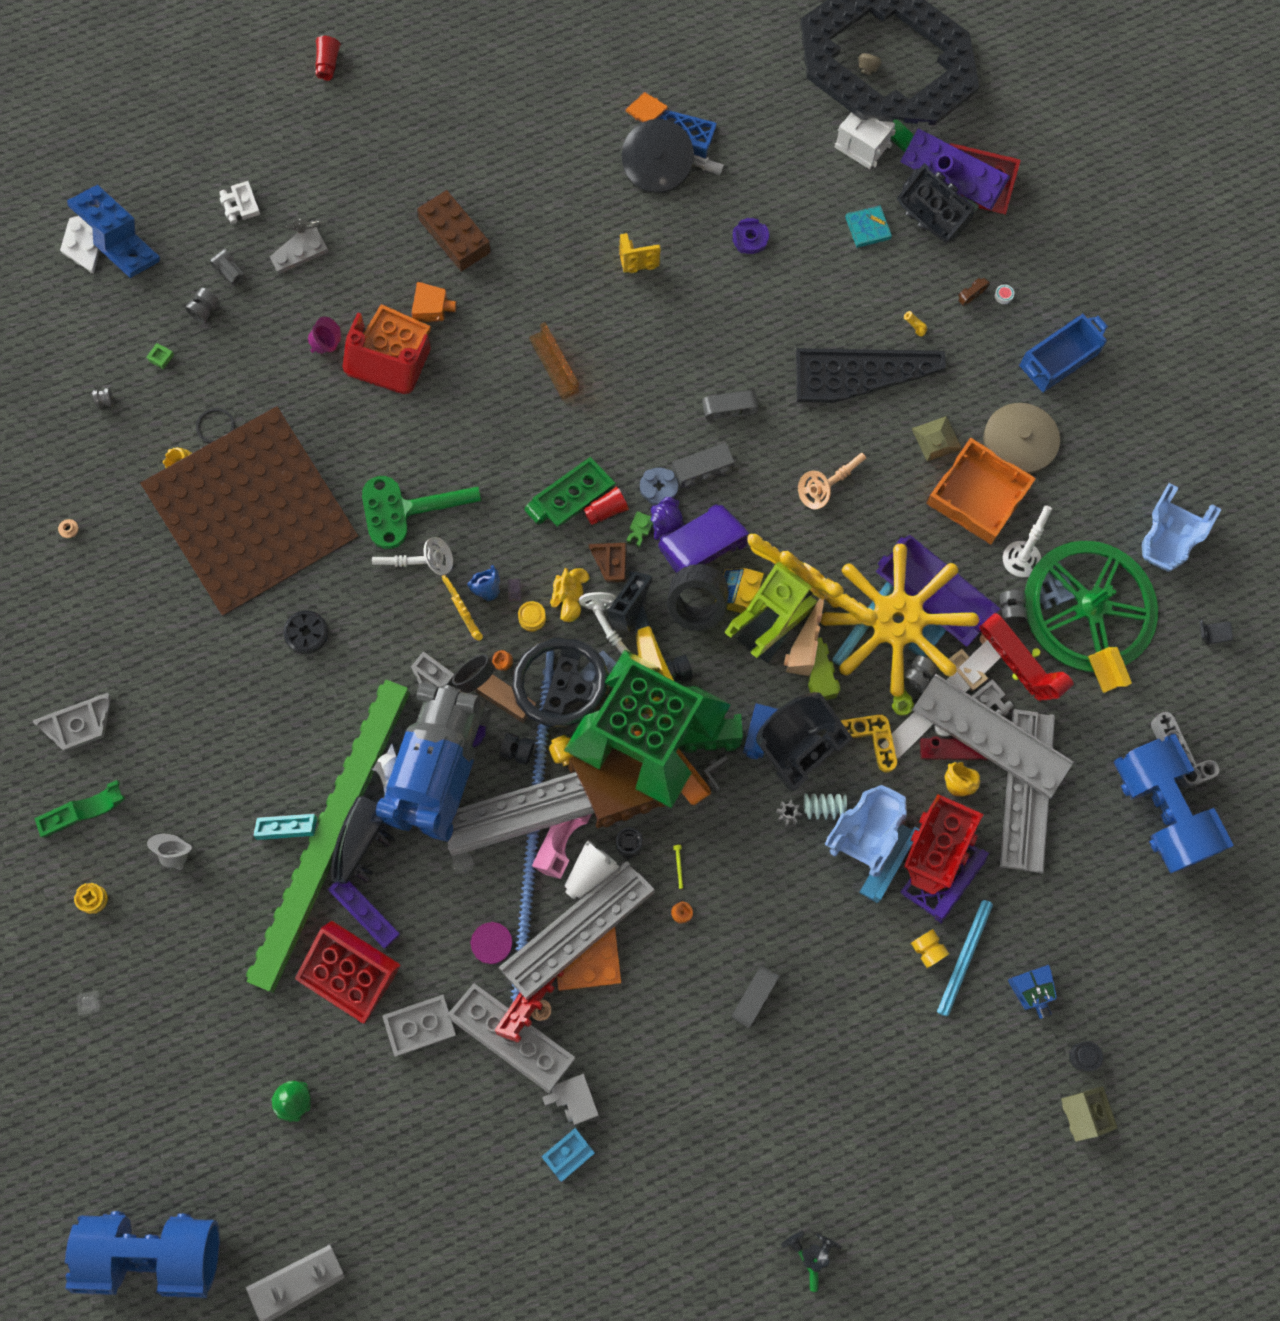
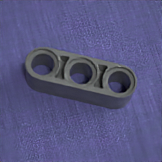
(730, 404)
(754, 996)

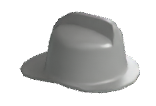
(169, 849)

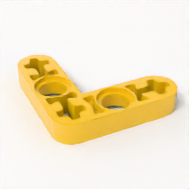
(883, 733)

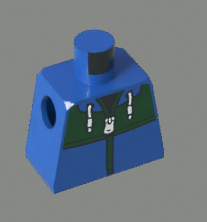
(1035, 990)

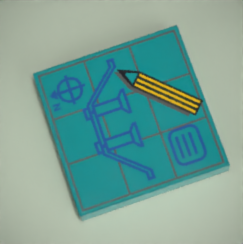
(868, 226)

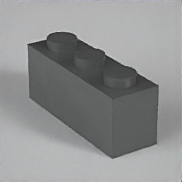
(703, 466)

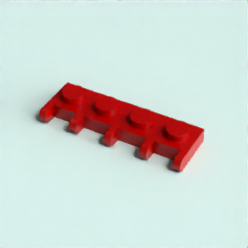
(520, 1012)

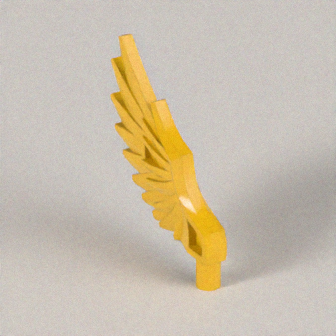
(463, 611)

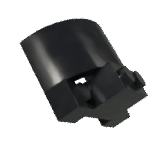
(793, 740)

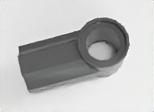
(227, 266)

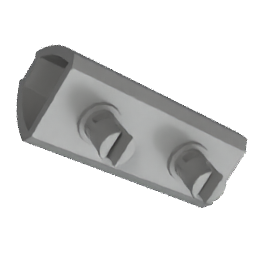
(294, 1284)

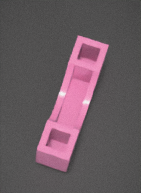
(552, 857)

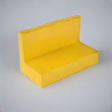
(1109, 669)

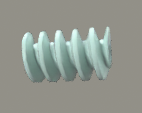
(824, 805)

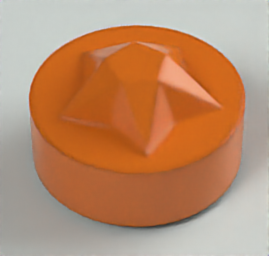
(502, 660)
(682, 912)

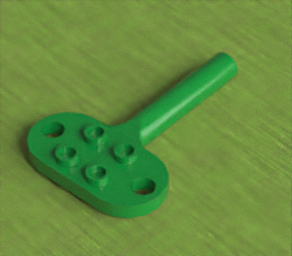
(388, 512)

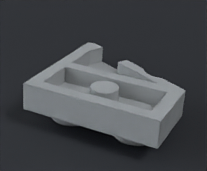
(430, 671)

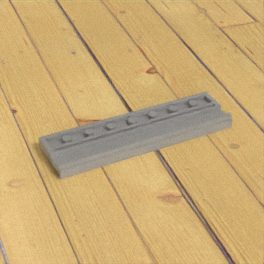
(993, 736)
(1025, 807)
(518, 813)
(576, 930)

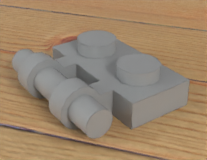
(991, 695)

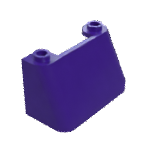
(704, 539)

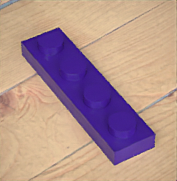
(365, 913)

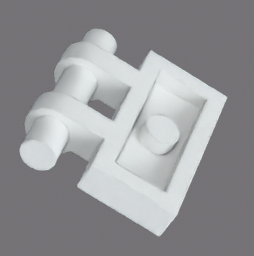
(245, 200)

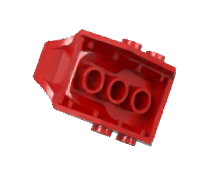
(941, 844)

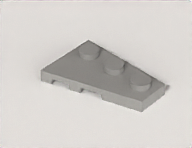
(299, 250)

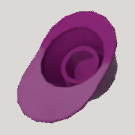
(324, 335)

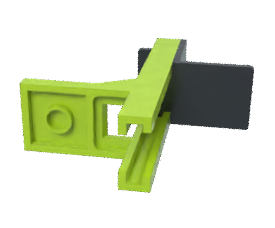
(774, 611)

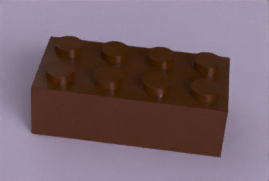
(454, 230)

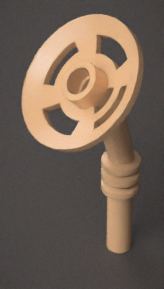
(824, 487)

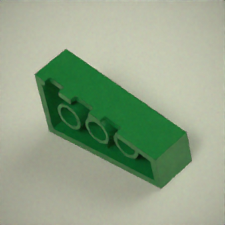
(727, 736)

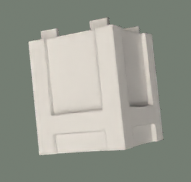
(864, 139)

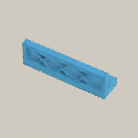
(876, 886)

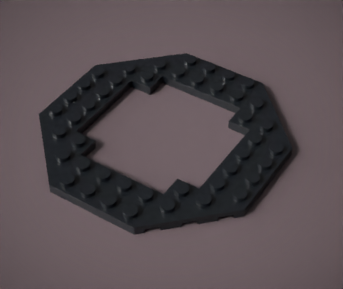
(929, 104)

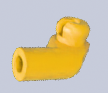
(921, 328)

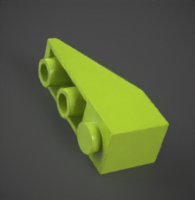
(822, 676)

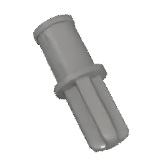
(708, 165)

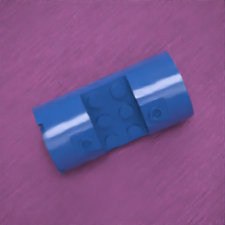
(1155, 770)
(105, 1249)

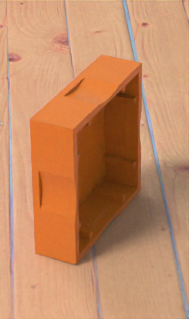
(980, 491)

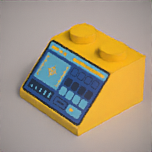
(742, 587)

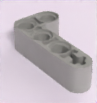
(1198, 775)

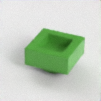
(160, 356)

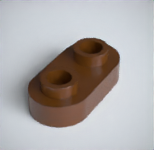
(973, 292)

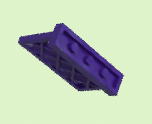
(955, 891)

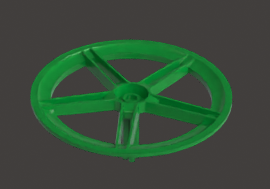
(1091, 603)

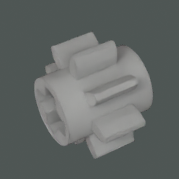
(788, 807)

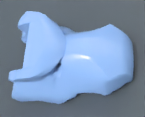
(1175, 532)
(870, 828)

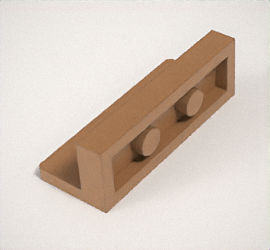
(502, 696)

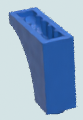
(760, 715)

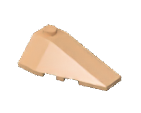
(803, 651)

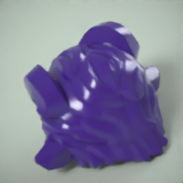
(666, 517)

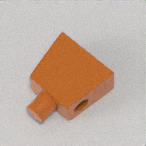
(431, 303)

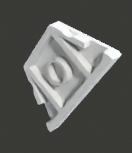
(79, 244)

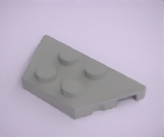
(77, 723)

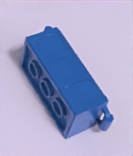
(1064, 351)

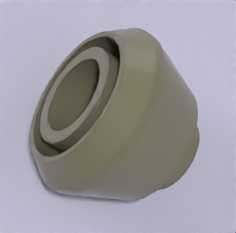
(869, 63)

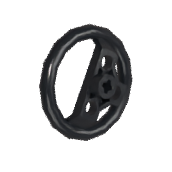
(563, 683)

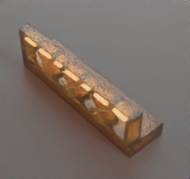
(554, 362)

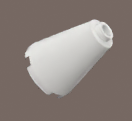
(589, 871)

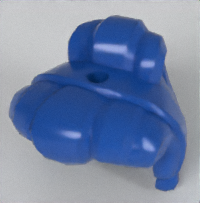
(486, 584)

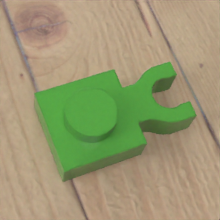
(641, 527)

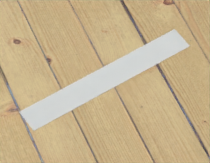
(917, 725)

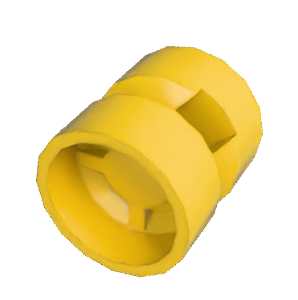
(929, 948)

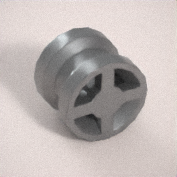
(103, 398)

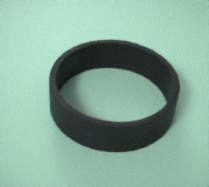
(477, 680)

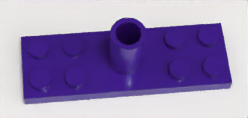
(972, 177)

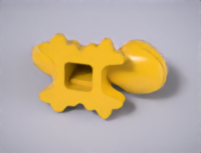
(569, 590)

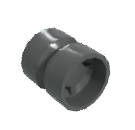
(202, 305)
(1012, 605)
(921, 672)

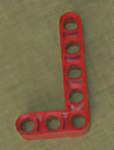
(1022, 662)

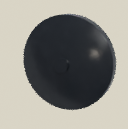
(657, 156)

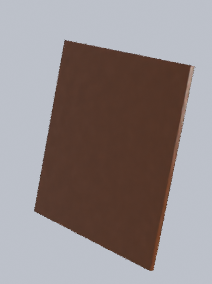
(249, 510)

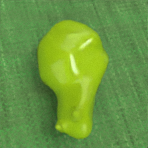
(903, 704)

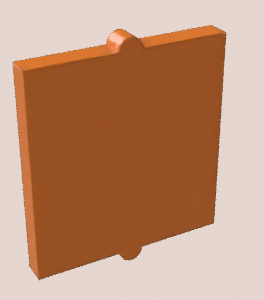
(646, 108)

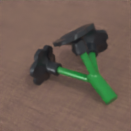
(813, 1258)

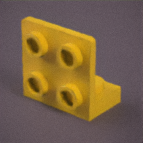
(638, 258)

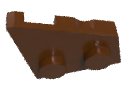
(611, 560)

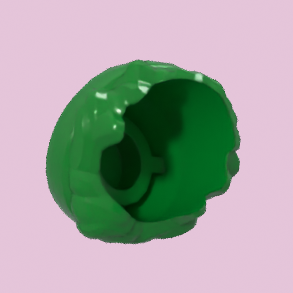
(291, 1101)

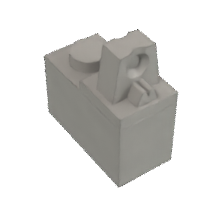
(576, 1096)

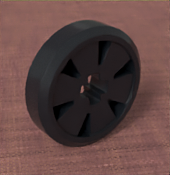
(313, 641)

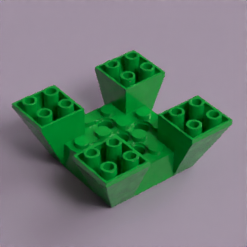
(637, 683)

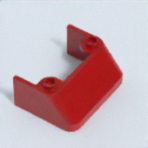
(382, 369)

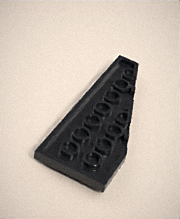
(848, 373)

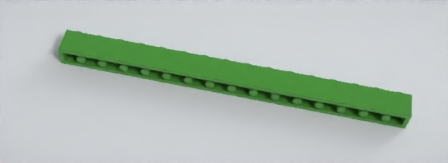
(318, 857)

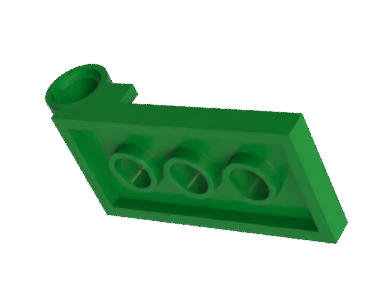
(543, 505)

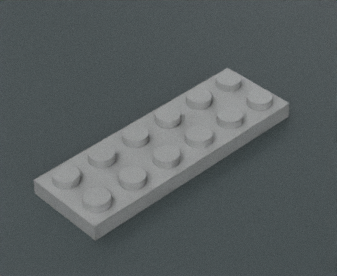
(535, 1053)

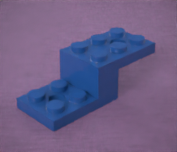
(113, 231)

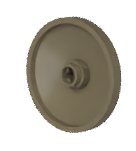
(1023, 436)

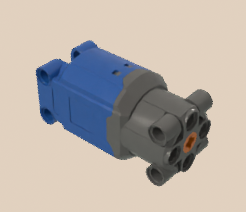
(434, 762)

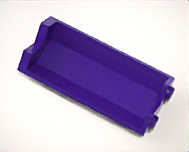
(953, 597)

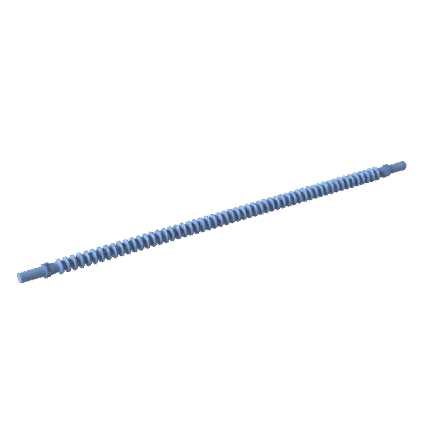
(548, 674)

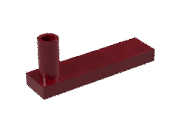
(947, 749)

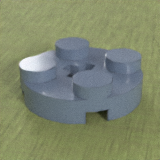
(655, 476)

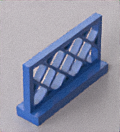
(700, 148)

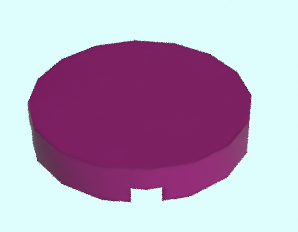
(491, 943)

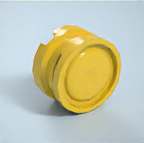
(531, 616)
(90, 898)

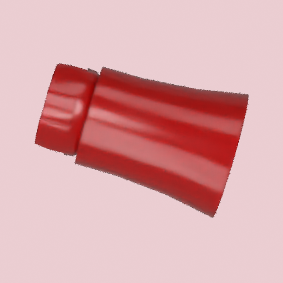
(326, 56)
(606, 507)

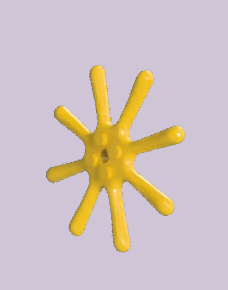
(821, 587)
(900, 633)

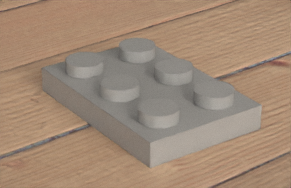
(419, 1025)

